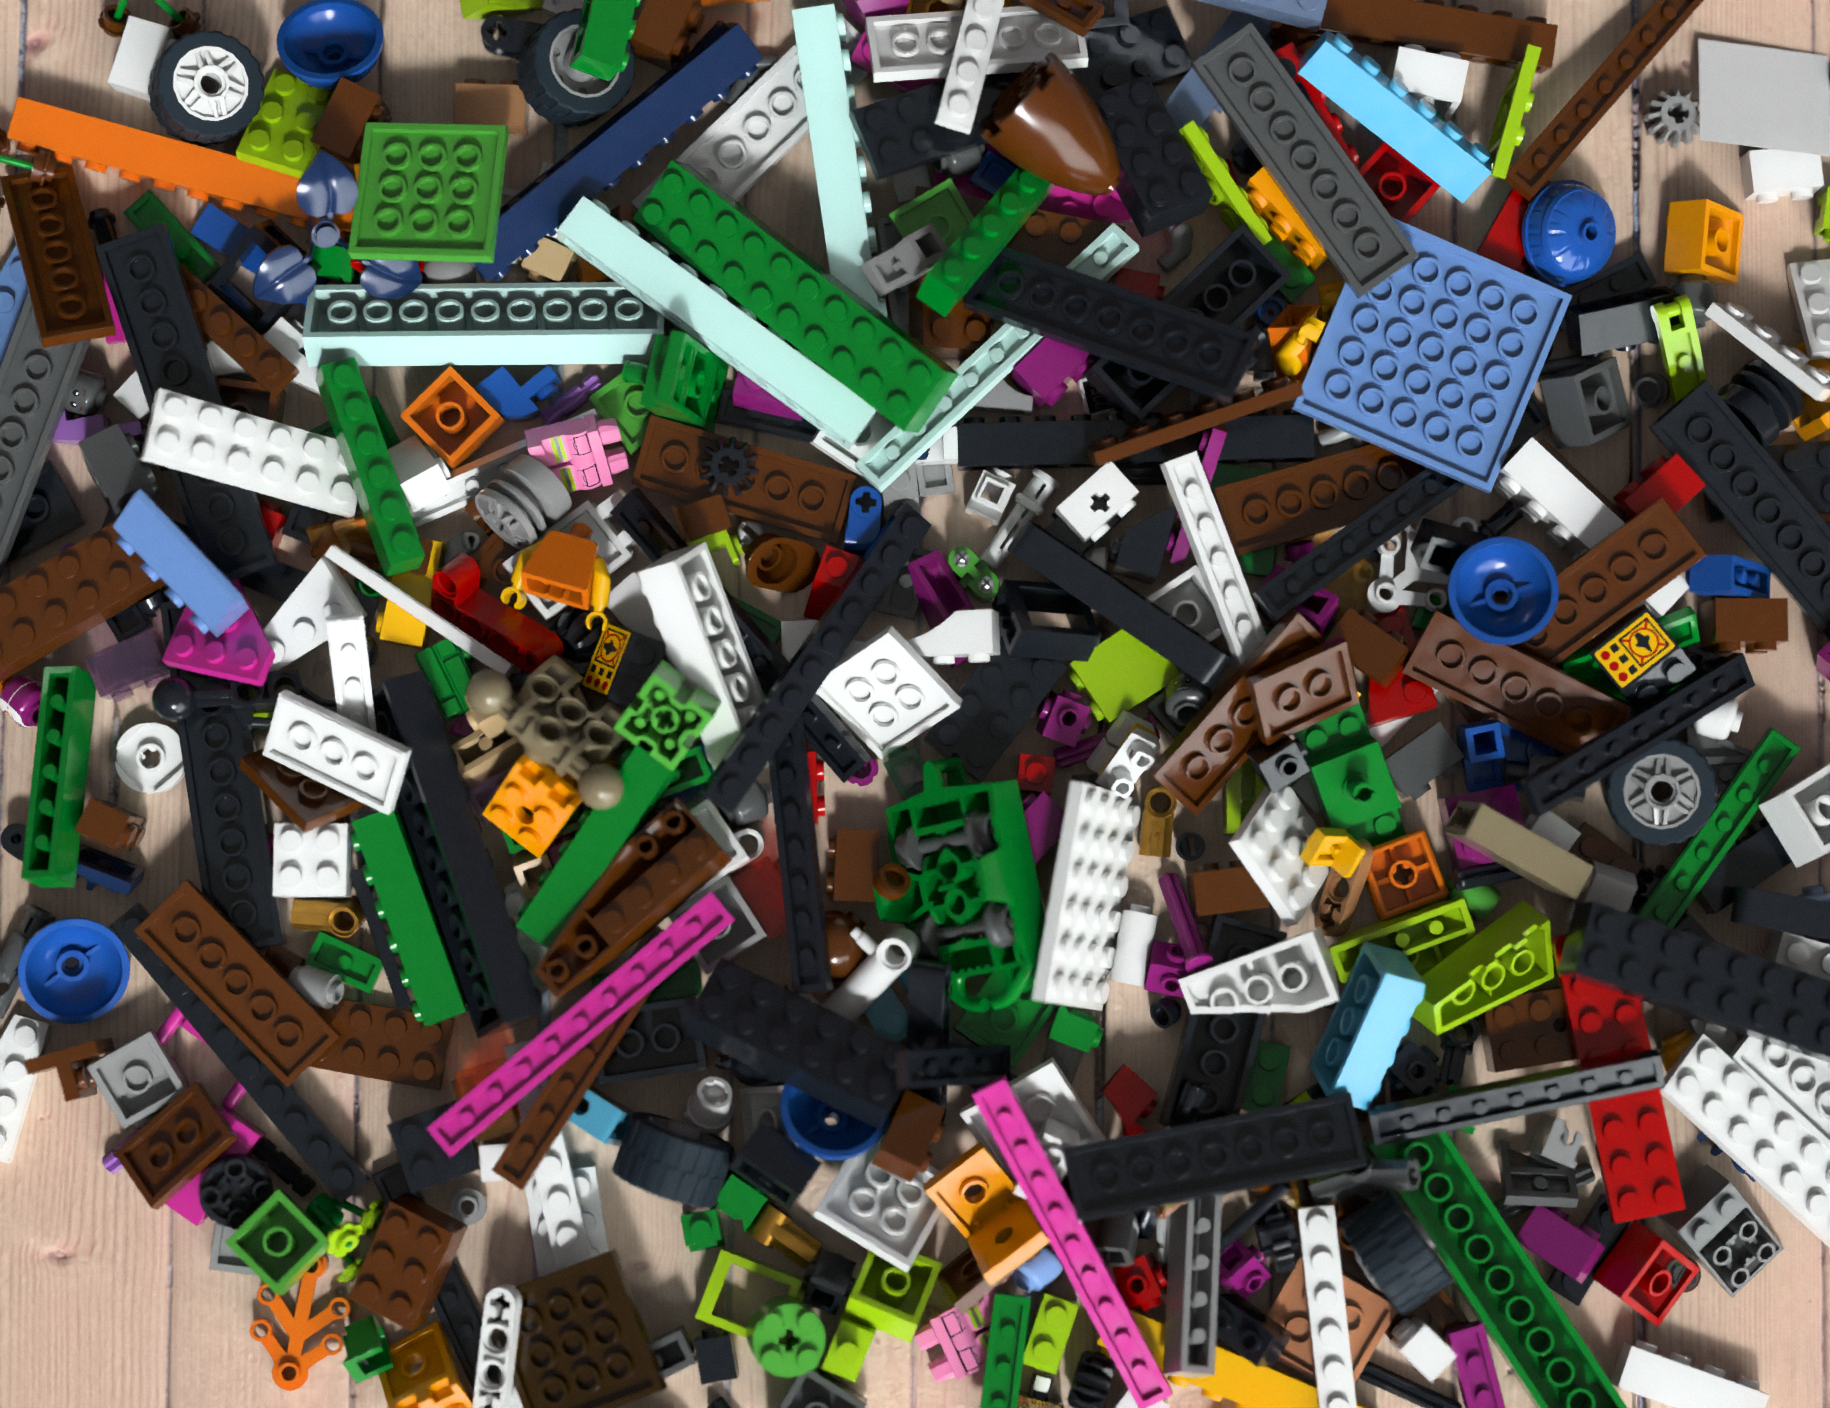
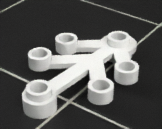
(1411, 574)

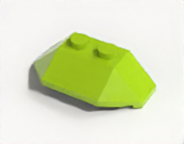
(1423, 934)

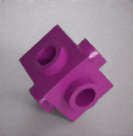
(1051, 717)
(1166, 969)
(1242, 1269)

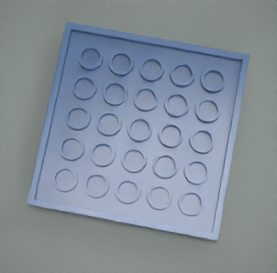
(1436, 359)

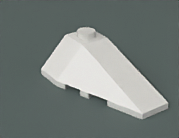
(1281, 977)

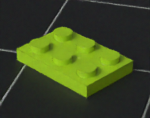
(284, 125)

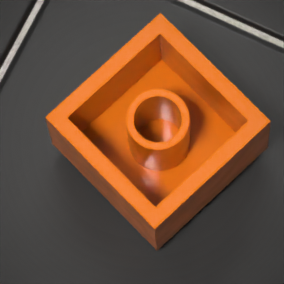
(452, 418)

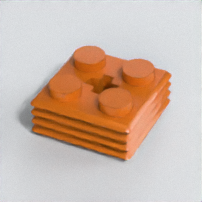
(1421, 886)

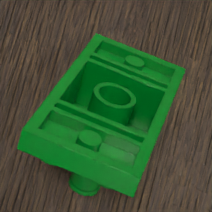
(680, 381)
(1351, 777)

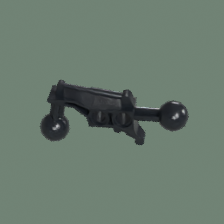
(178, 698)

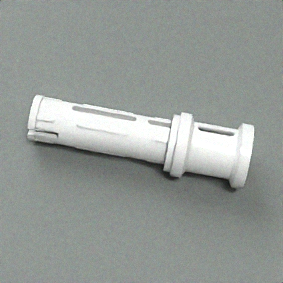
(1030, 503)

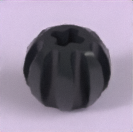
(575, 635)

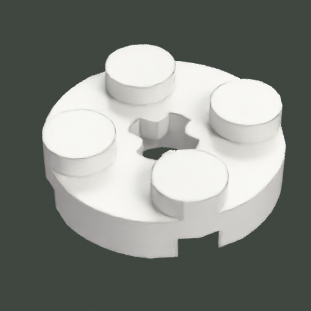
(131, 758)

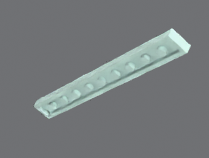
(985, 370)

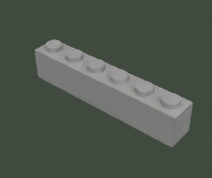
(1193, 1289)

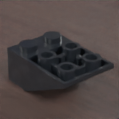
(775, 1165)

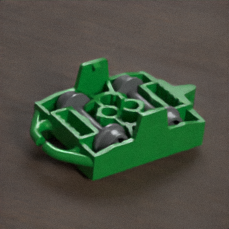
(967, 880)

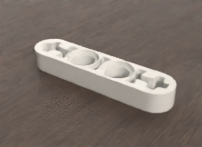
(491, 1354)

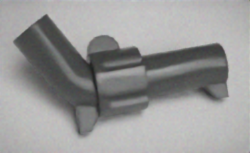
(740, 86)

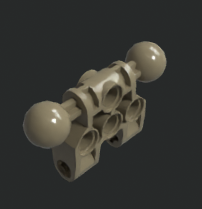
(557, 726)

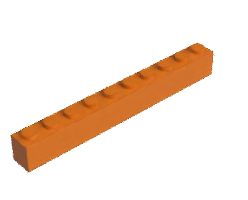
(159, 159)

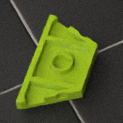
(1515, 100)

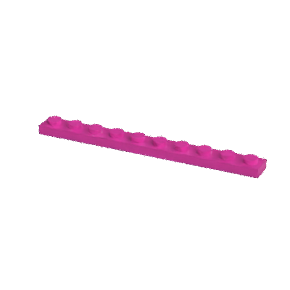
(580, 1024)
(1072, 1242)

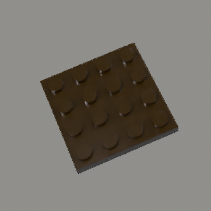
(582, 1339)

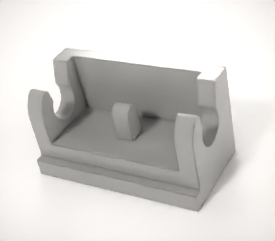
(1551, 1139)

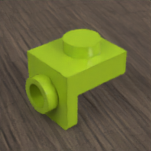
(720, 541)

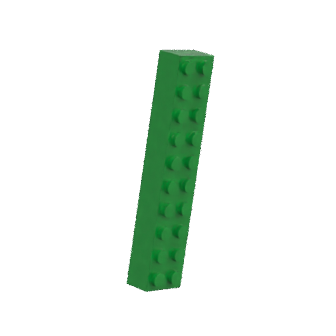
(795, 296)
(1499, 1279)

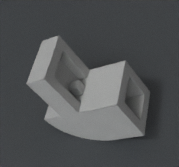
(905, 261)

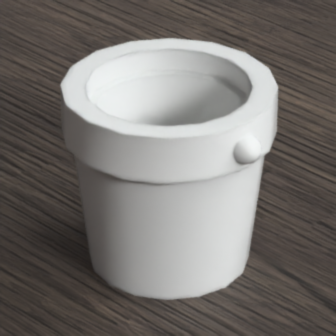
(710, 1105)

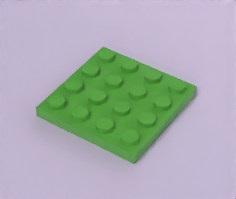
(429, 192)

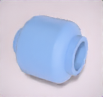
(1039, 1272)

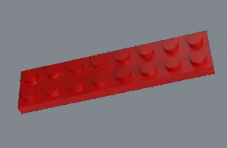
(1629, 1128)

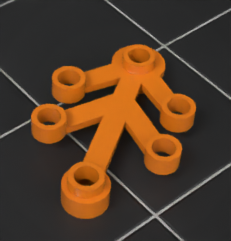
(299, 1329)

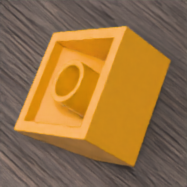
(1703, 241)

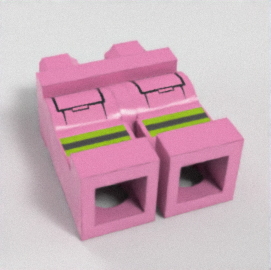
(577, 452)
(957, 1334)

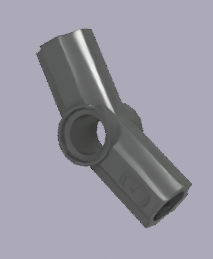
(1367, 1181)

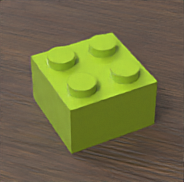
(890, 1297)

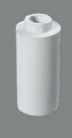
(1134, 945)

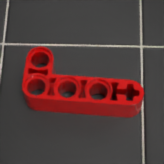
(488, 619)

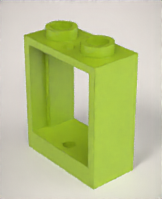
(725, 1259)

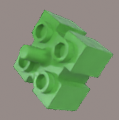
(667, 715)

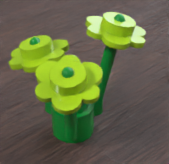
(328, 1215)

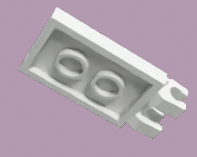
(611, 545)

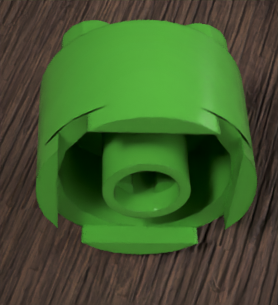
(801, 1351)

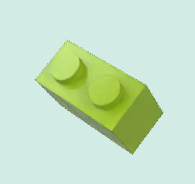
(1049, 1331)

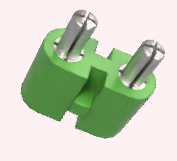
(973, 574)

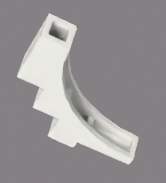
(282, 336)

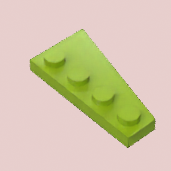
(1226, 194)

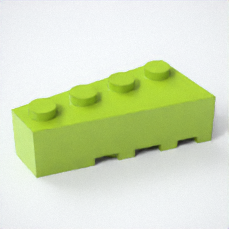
(1488, 969)

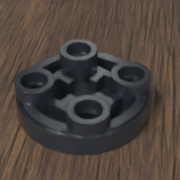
(234, 1189)

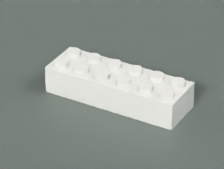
(1567, 510)
(703, 640)

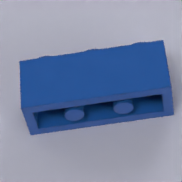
(1728, 578)

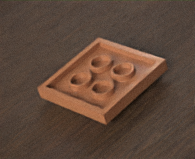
(1367, 1321)

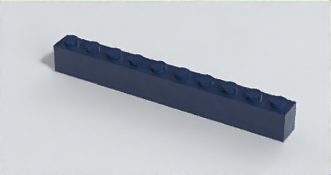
(620, 144)

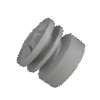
(523, 501)

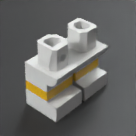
(1124, 753)

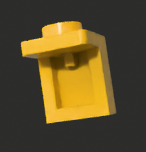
(1333, 848)

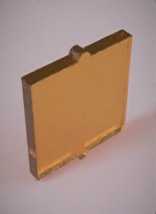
(339, 534)

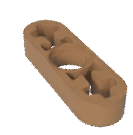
(1331, 897)

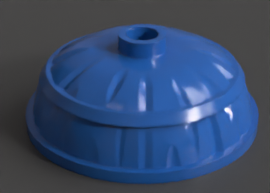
(330, 42)
(1557, 237)
(1509, 568)
(76, 992)
(806, 1125)

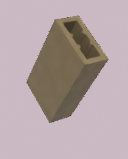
(1518, 849)

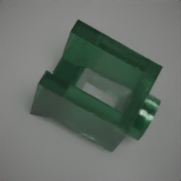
(906, 771)

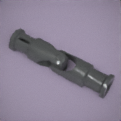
(33, 921)

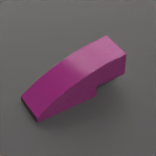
(938, 591)

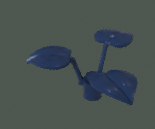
(321, 192)

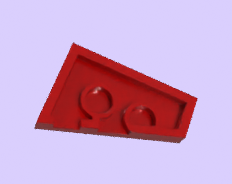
(1405, 694)

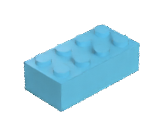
(1367, 1024)

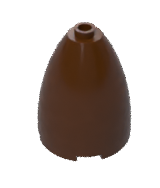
(1054, 130)

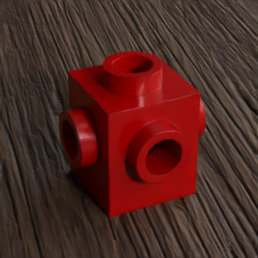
(1153, 1277)

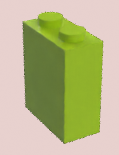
(1120, 675)

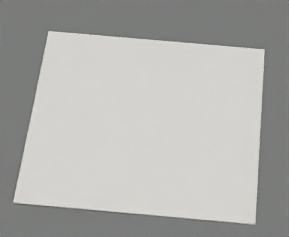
(1764, 97)

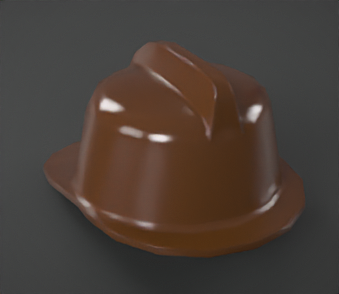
(780, 563)

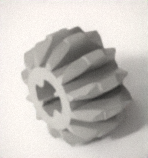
(1665, 124)

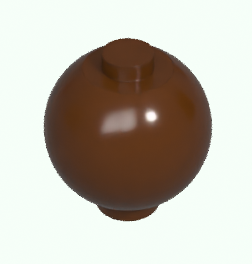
(844, 952)

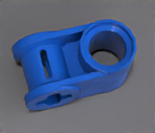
(862, 526)

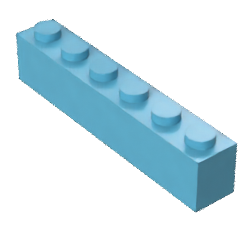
(1395, 115)

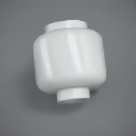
(1720, 721)

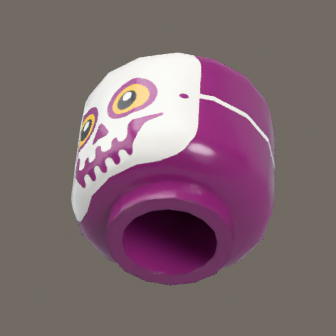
(21, 700)

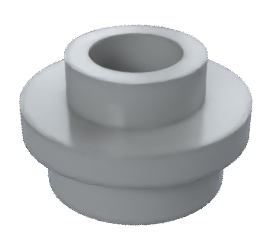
(479, 1203)

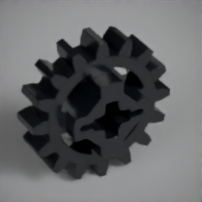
(1277, 1237)

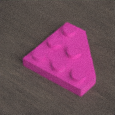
(236, 655)

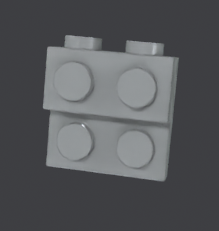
(138, 1079)

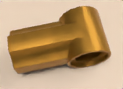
(1157, 826)
(326, 915)
(776, 1230)

